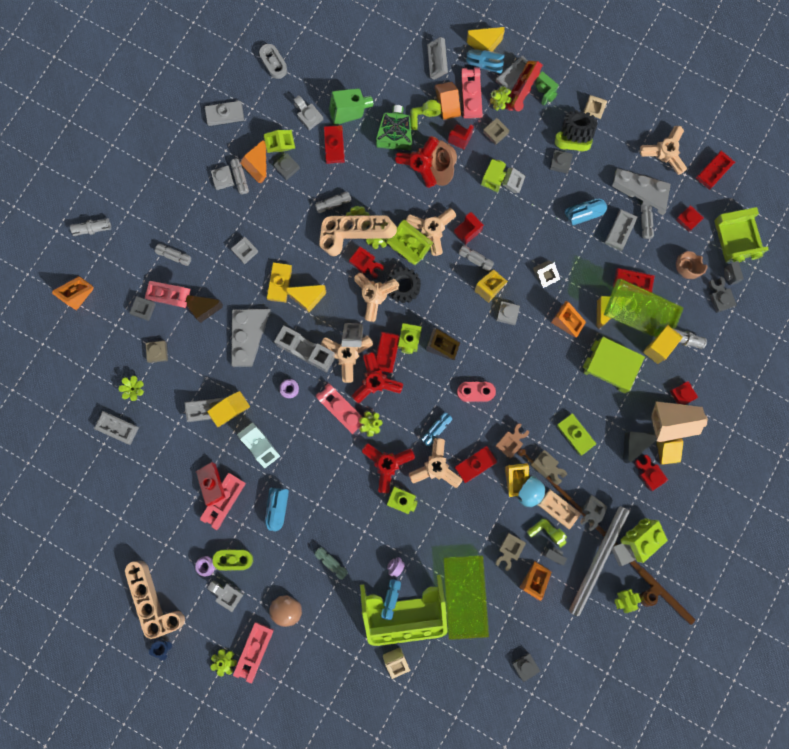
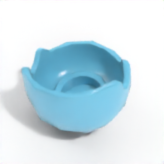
(532, 492)

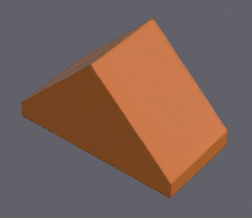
(448, 99)
(255, 162)
(73, 292)
(569, 319)
(536, 581)

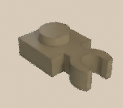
(546, 466)
(510, 548)

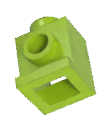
(279, 141)
(494, 175)
(409, 330)
(394, 502)

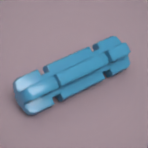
(436, 429)
(390, 599)

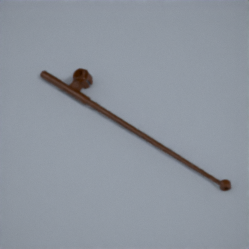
(648, 597)

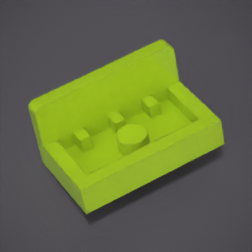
(410, 242)
(645, 539)

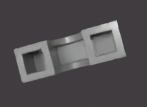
(304, 349)

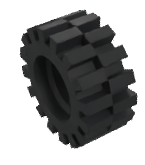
(579, 126)
(415, 285)

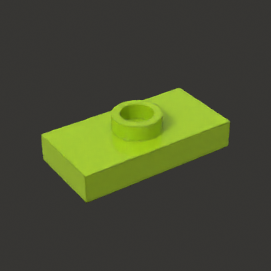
(576, 434)

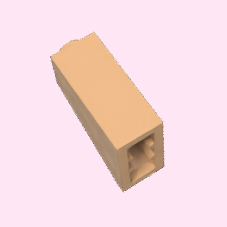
(677, 421)

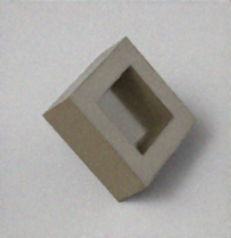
(496, 131)
(156, 351)

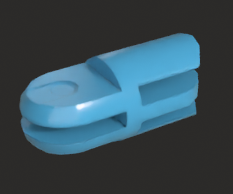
(486, 60)
(586, 211)
(276, 508)

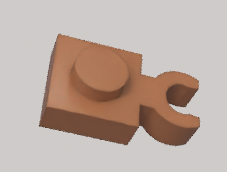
(510, 443)

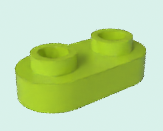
(563, 143)
(233, 560)

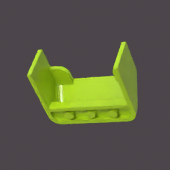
(411, 618)

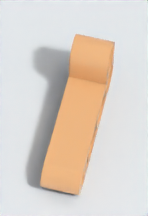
(386, 229)
(151, 598)

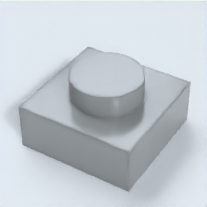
(222, 177)
(513, 180)
(244, 250)
(508, 313)

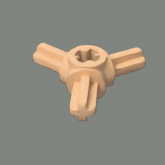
(671, 156)
(438, 223)
(374, 293)
(347, 363)
(437, 456)

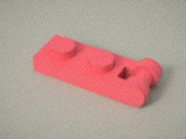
(471, 93)
(167, 294)
(340, 408)
(232, 488)
(253, 651)

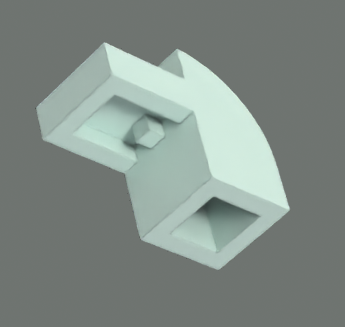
(258, 445)

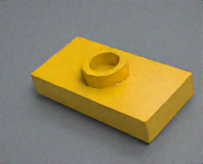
(279, 282)

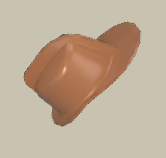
(443, 163)

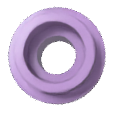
(289, 382)
(200, 566)
(395, 567)

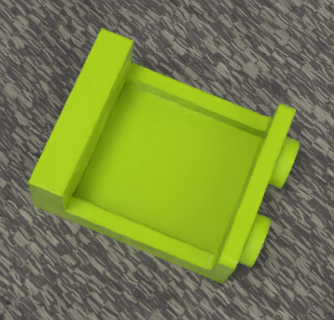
(740, 235)
(613, 364)

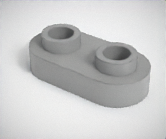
(274, 62)

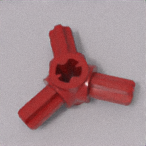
(426, 156)
(372, 370)
(378, 458)

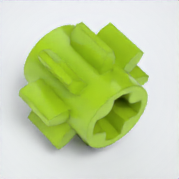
(627, 601)

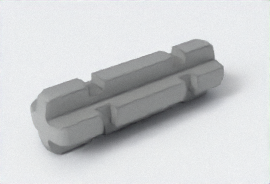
(239, 176)
(333, 202)
(647, 222)
(173, 254)
(476, 258)

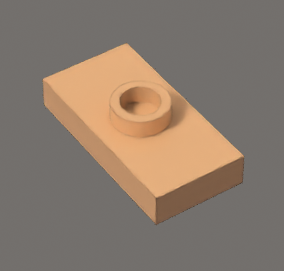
(559, 509)

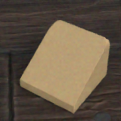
(595, 106)
(396, 663)

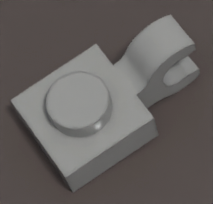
(308, 114)
(227, 596)

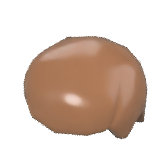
(690, 265)
(285, 611)

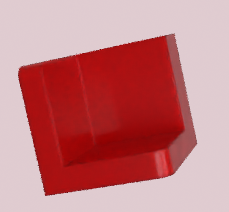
(460, 136)
(469, 228)

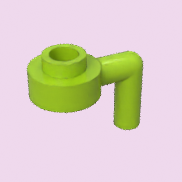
(430, 109)
(556, 535)

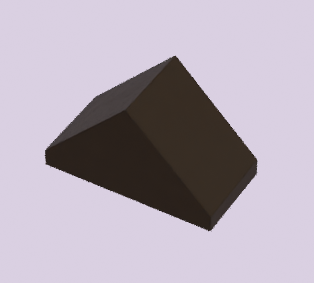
(203, 307)
(443, 345)

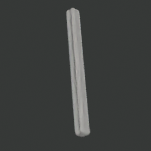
(599, 561)

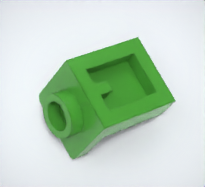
(547, 86)

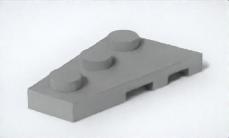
(647, 189)
(246, 335)

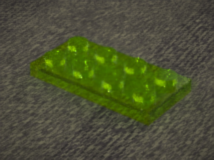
(641, 309)
(465, 597)

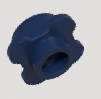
(161, 654)

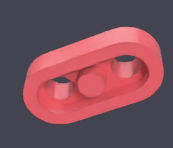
(476, 392)

